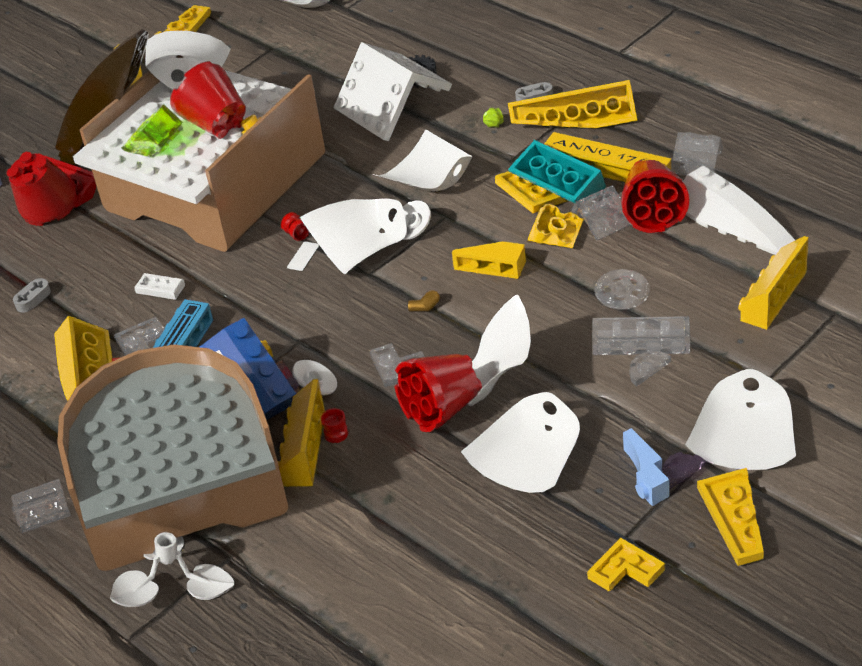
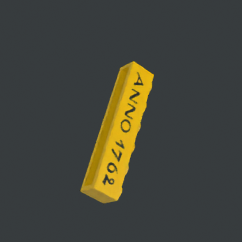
(611, 160)

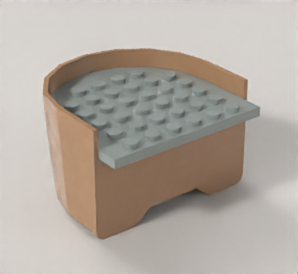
(166, 447)

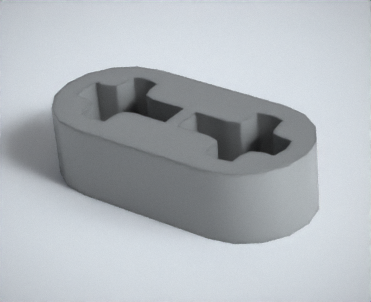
(534, 91)
(31, 295)

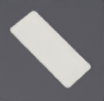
(303, 256)

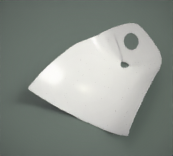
(193, 46)
(351, 229)
(502, 346)

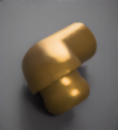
(426, 303)

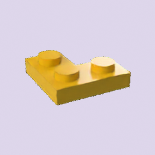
(625, 559)

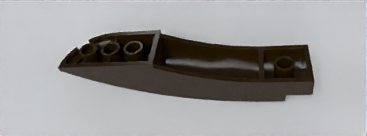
(102, 86)

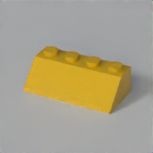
(775, 284)
(302, 437)

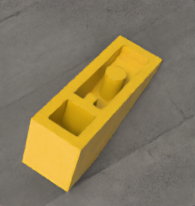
(494, 259)

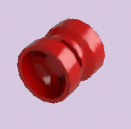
(294, 226)
(334, 425)

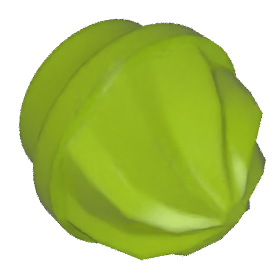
(493, 117)

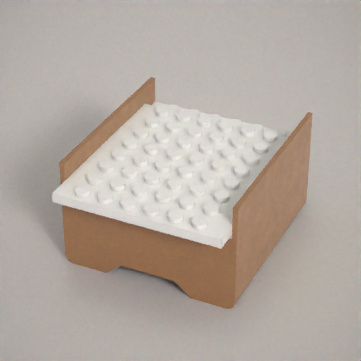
(202, 181)

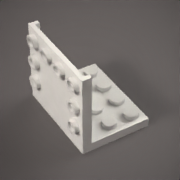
(380, 86)

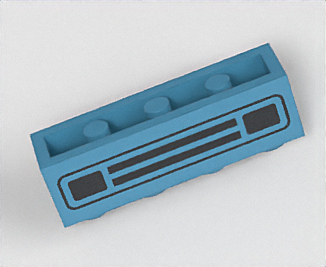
(187, 325)

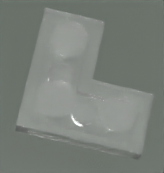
(139, 336)
(386, 360)

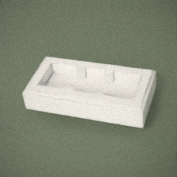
(159, 286)

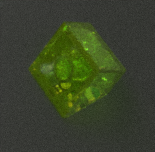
(154, 133)

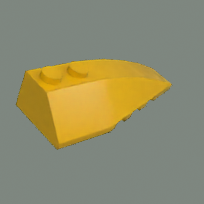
(579, 108)
(80, 352)

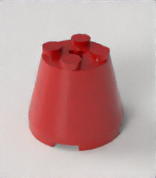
(209, 100)
(41, 189)
(653, 197)
(435, 388)

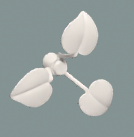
(137, 589)

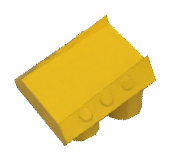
(555, 227)

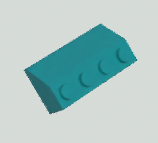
(558, 172)

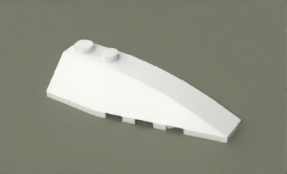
(726, 207)

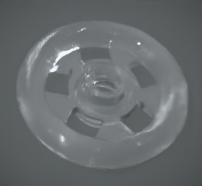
(622, 289)

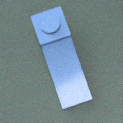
(650, 480)

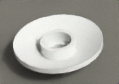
(417, 218)
(307, 370)

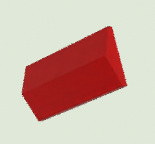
(82, 178)

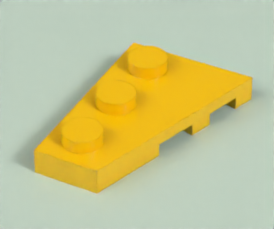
(527, 193)

